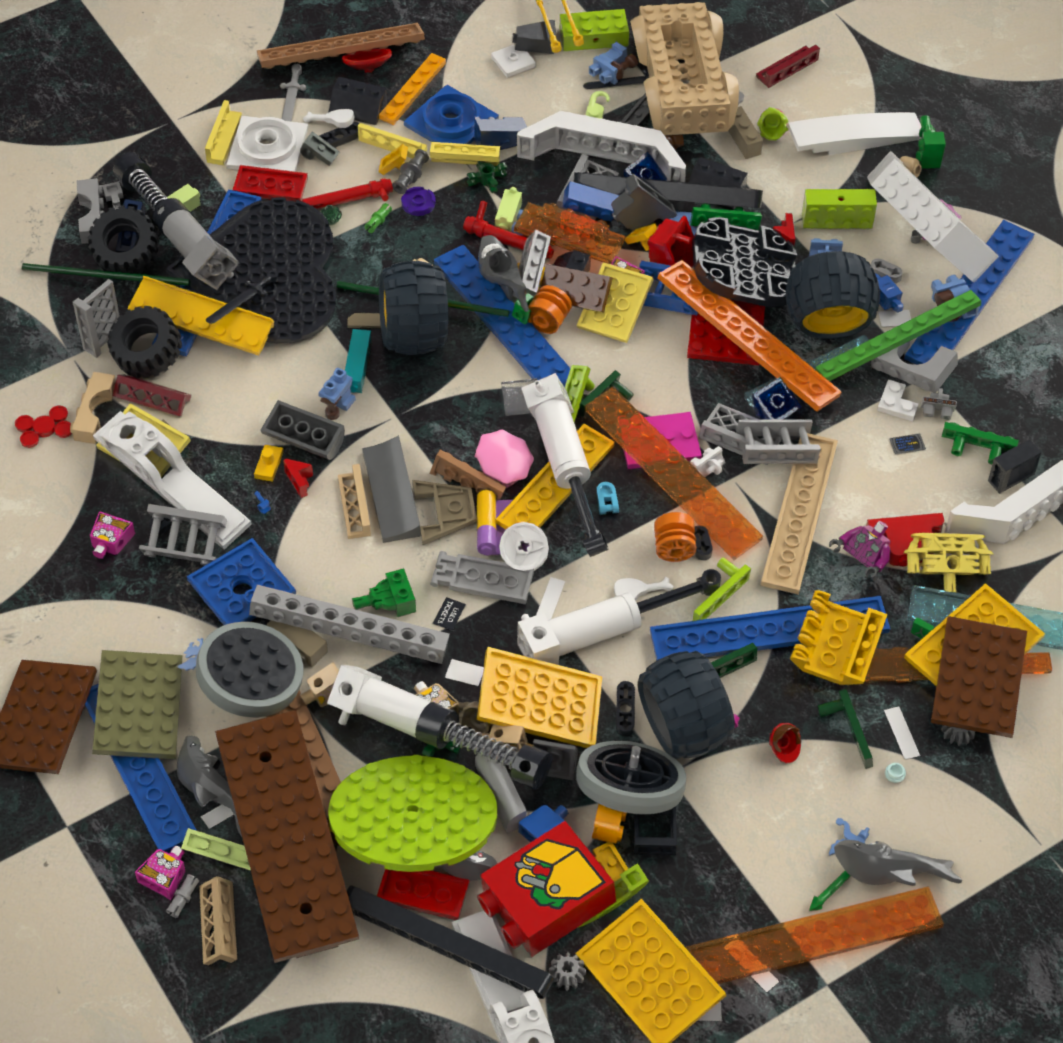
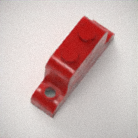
(900, 532)

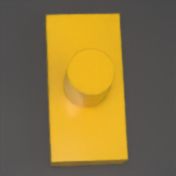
(393, 159)
(641, 234)
(268, 463)

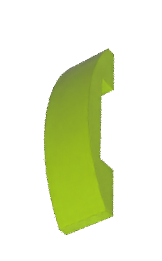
(626, 887)

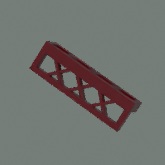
(788, 65)
(154, 389)

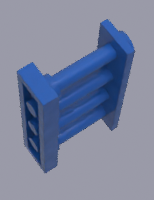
(659, 300)

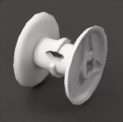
(530, 535)

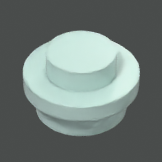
(895, 772)

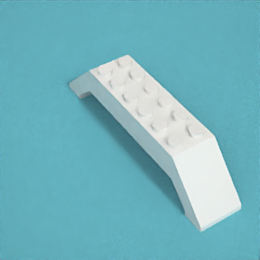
(596, 138)
(931, 217)
(1014, 513)

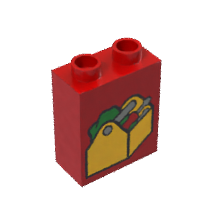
(546, 889)

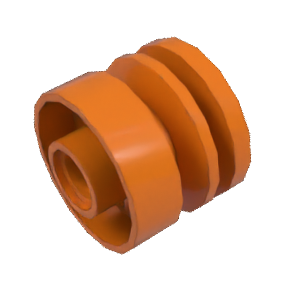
(549, 309)
(675, 536)

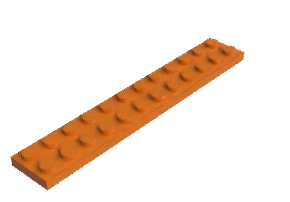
(750, 337)

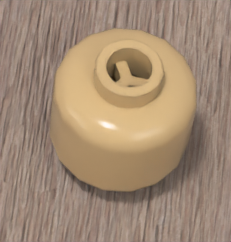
(912, 165)

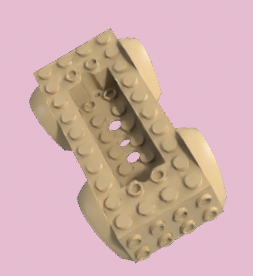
(695, 36)

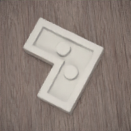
(894, 405)

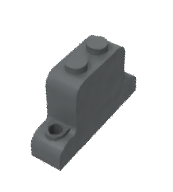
(641, 205)

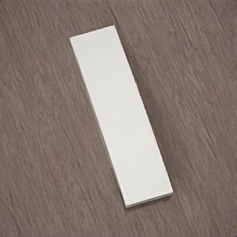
(854, 132)

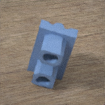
(820, 246)

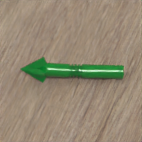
(817, 902)

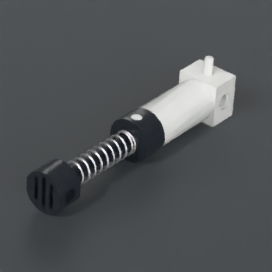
(364, 693)

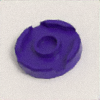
(418, 201)

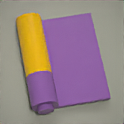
(488, 531)

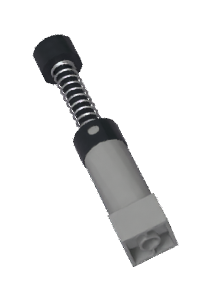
(202, 254)

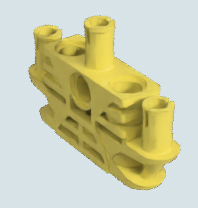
(953, 544)

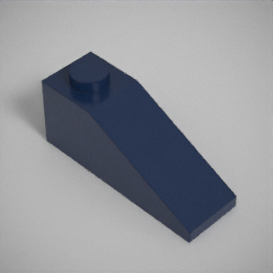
(129, 239)

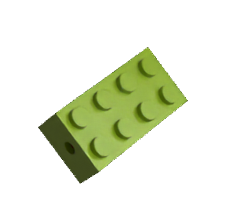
(598, 29)
(839, 208)

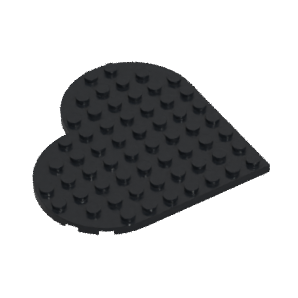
(280, 238)

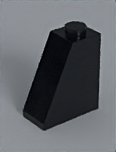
(533, 37)

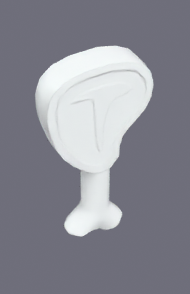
(340, 118)
(638, 588)

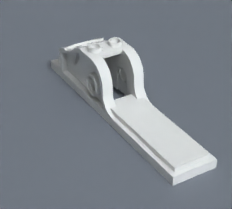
(180, 485)
(512, 1012)

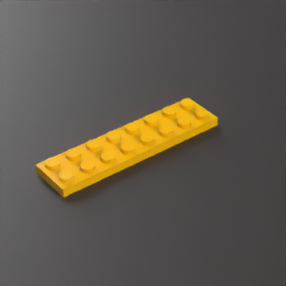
(543, 494)

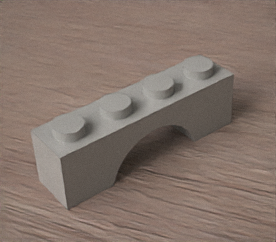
(89, 196)

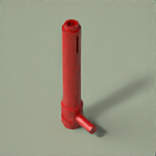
(372, 189)
(483, 228)

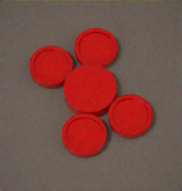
(43, 426)

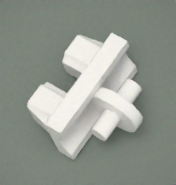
(711, 462)

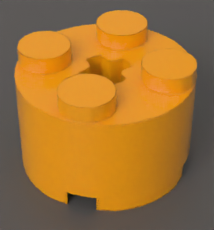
(607, 824)

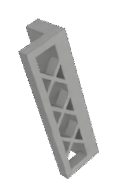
(533, 261)

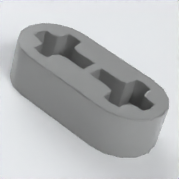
(886, 268)

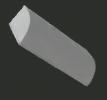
(509, 804)

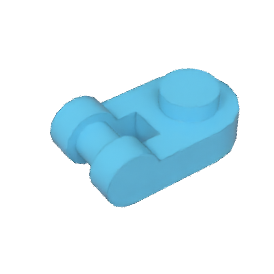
(605, 493)

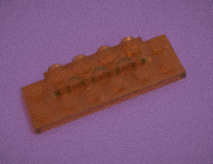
(571, 231)

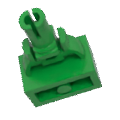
(930, 146)
(390, 595)

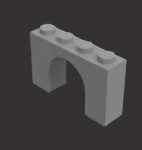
(926, 375)

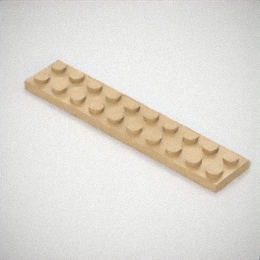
(798, 519)

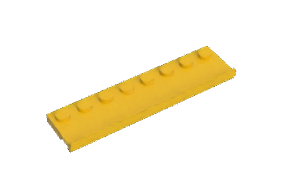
(189, 313)

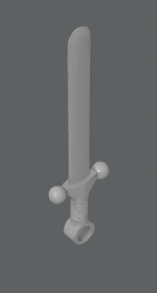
(292, 87)

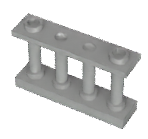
(778, 454)
(177, 516)

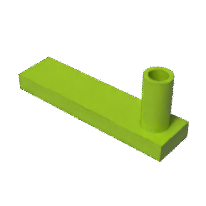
(575, 385)
(737, 579)

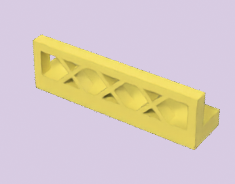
(222, 134)
(387, 140)
(464, 153)

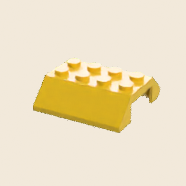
(837, 641)

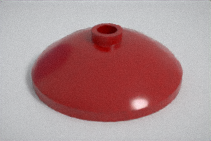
(367, 60)

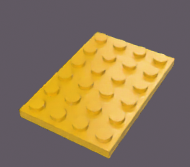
(983, 607)
(540, 697)
(651, 974)

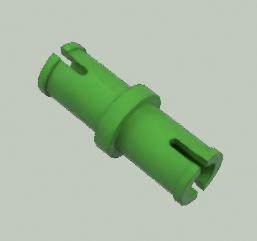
(378, 218)

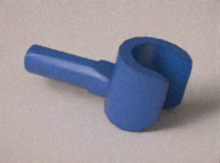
(264, 504)

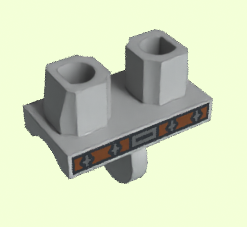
(939, 402)

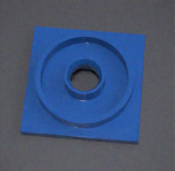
(432, 124)
(241, 565)

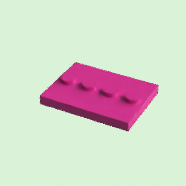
(678, 430)

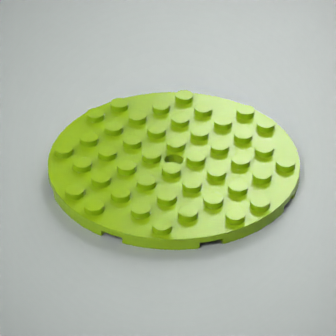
(374, 822)

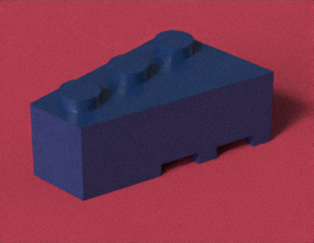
(498, 131)

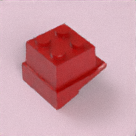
(672, 243)

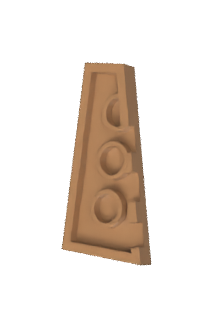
(461, 472)

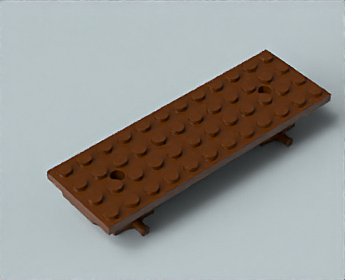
(286, 837)

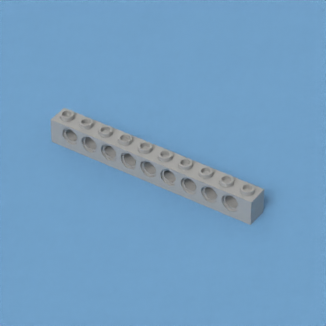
(349, 624)

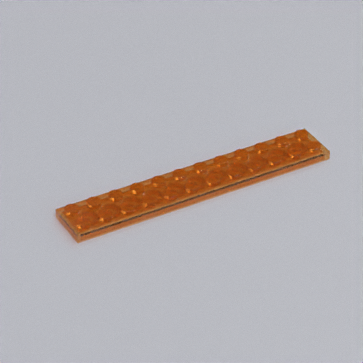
(674, 473)
(818, 935)

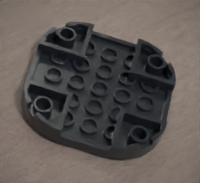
(743, 262)

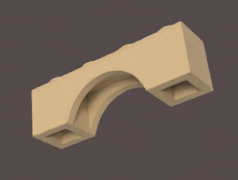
(98, 391)

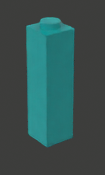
(358, 358)

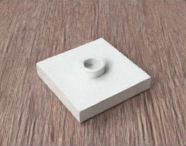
(512, 61)

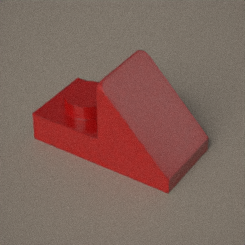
(786, 228)
(298, 474)

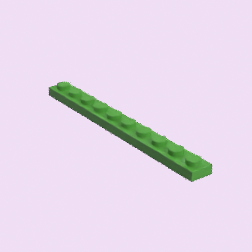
(899, 335)

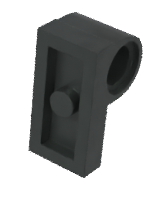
(318, 147)

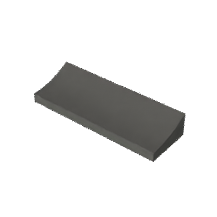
(391, 491)

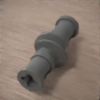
(410, 171)

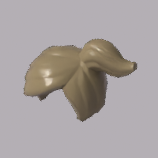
(468, 717)

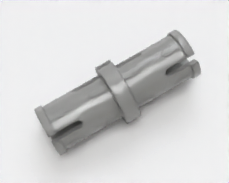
(182, 896)

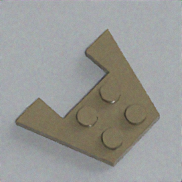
(453, 508)

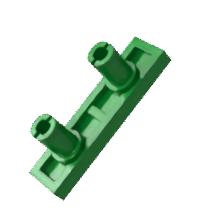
(735, 217)
(979, 438)

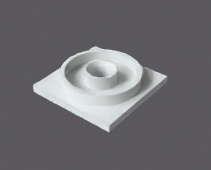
(280, 155)

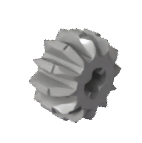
(570, 964)

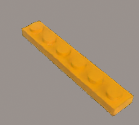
(412, 89)

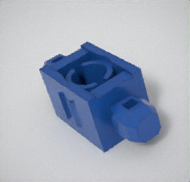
(889, 294)

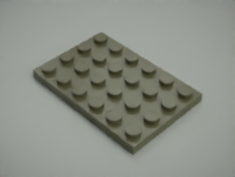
(137, 705)

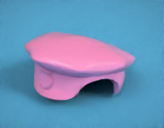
(504, 457)

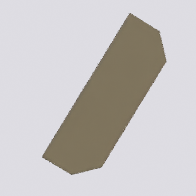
(364, 320)

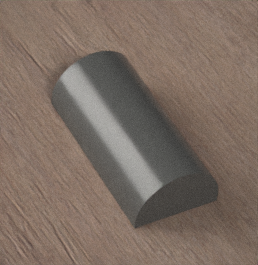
(304, 430)

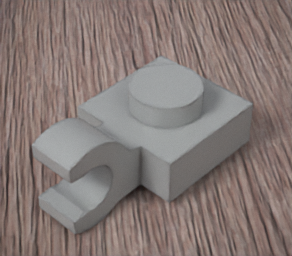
(113, 193)

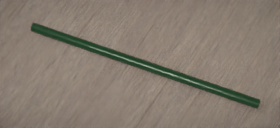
(102, 274)
(453, 304)

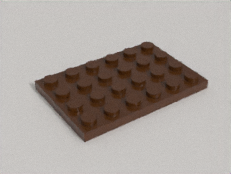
(979, 677)
(42, 714)

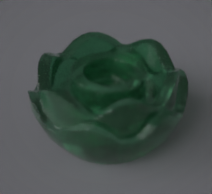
(332, 214)

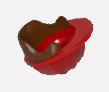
(785, 742)

